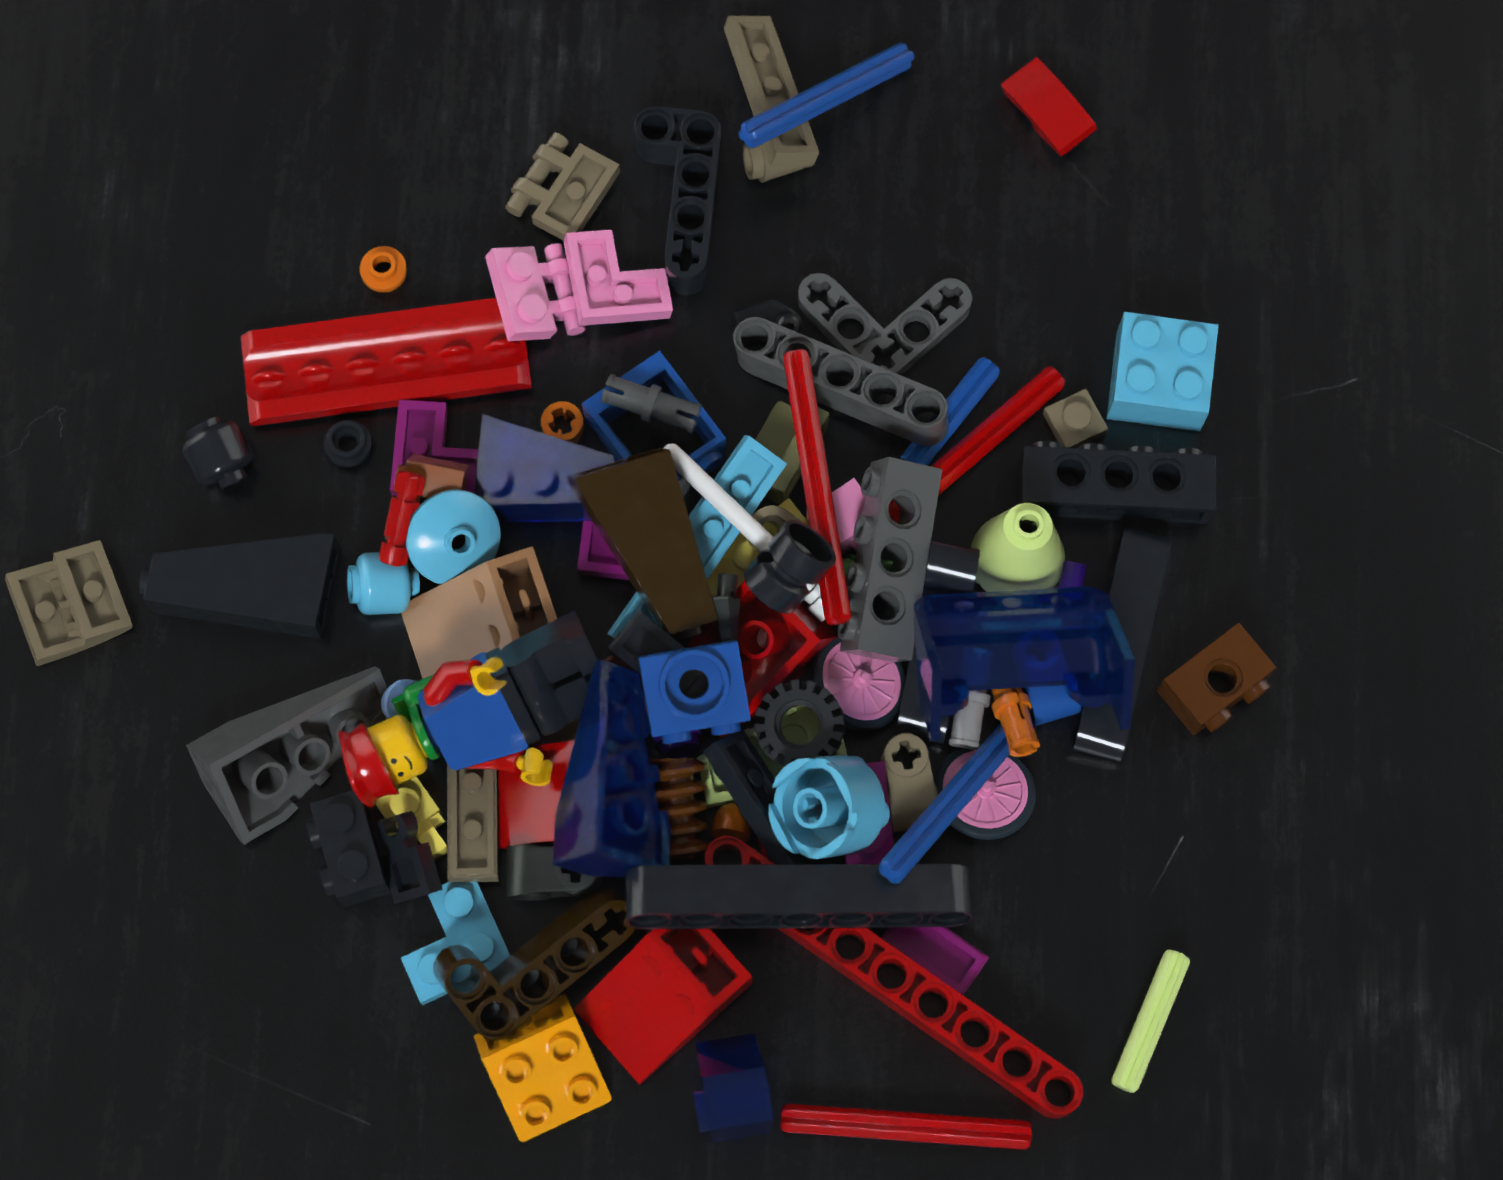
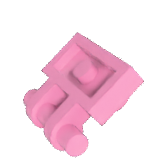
(522, 292)

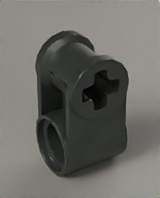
(536, 878)

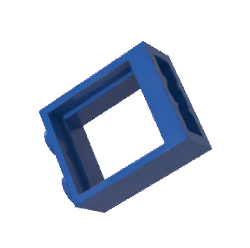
(659, 372)

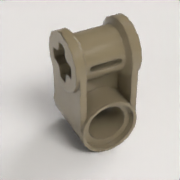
(908, 789)

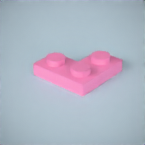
(604, 292)

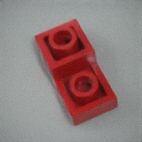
(1049, 106)

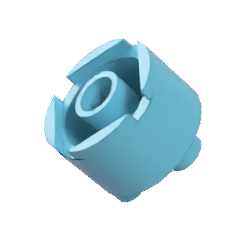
(827, 806)

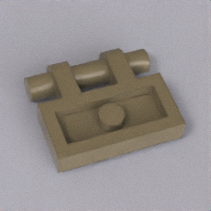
(574, 194)

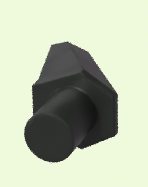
(727, 607)

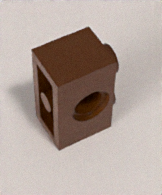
(1232, 656)

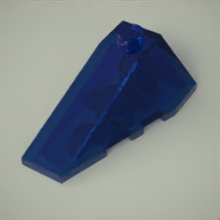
(608, 797)

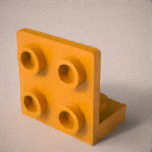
(544, 1071)

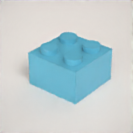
(1162, 371)

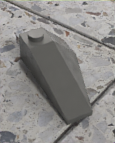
(276, 754)

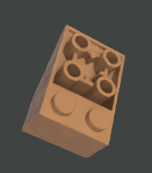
(478, 610)

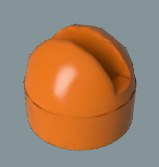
(730, 822)

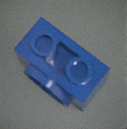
(718, 706)

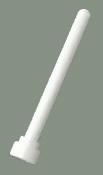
(734, 514)

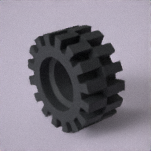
(799, 694)

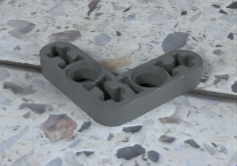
(874, 337)

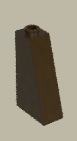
(649, 532)

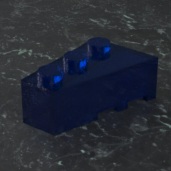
(527, 473)
(734, 1089)

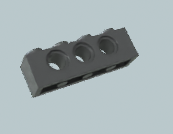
(916, 493)

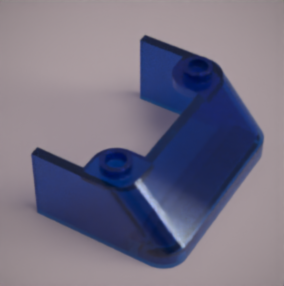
(1021, 643)

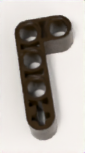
(539, 954)

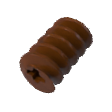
(677, 797)

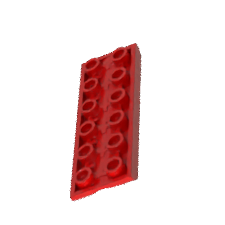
(380, 360)

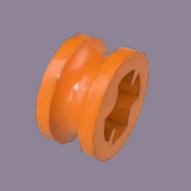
(565, 409)

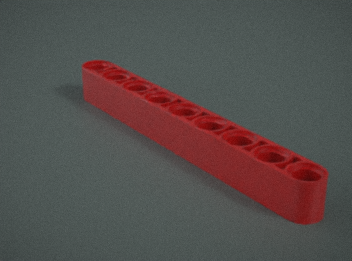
(919, 982)

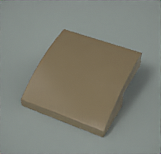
(68, 603)

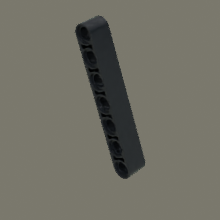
(795, 896)

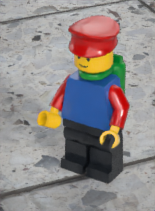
(478, 713)

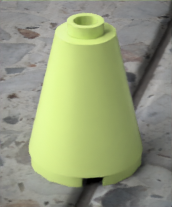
(1019, 550)

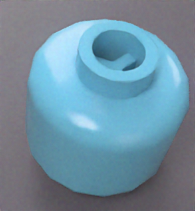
(381, 587)

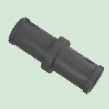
(651, 403)

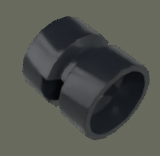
(793, 560)

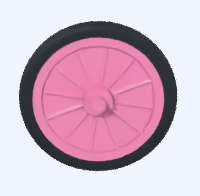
(863, 686)
(1001, 802)

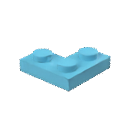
(466, 923)

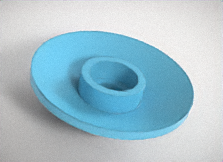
(442, 519)

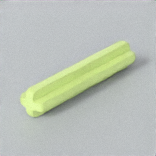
(1150, 1021)

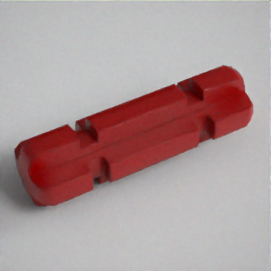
(401, 508)

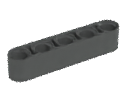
(854, 398)

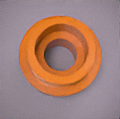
(383, 281)

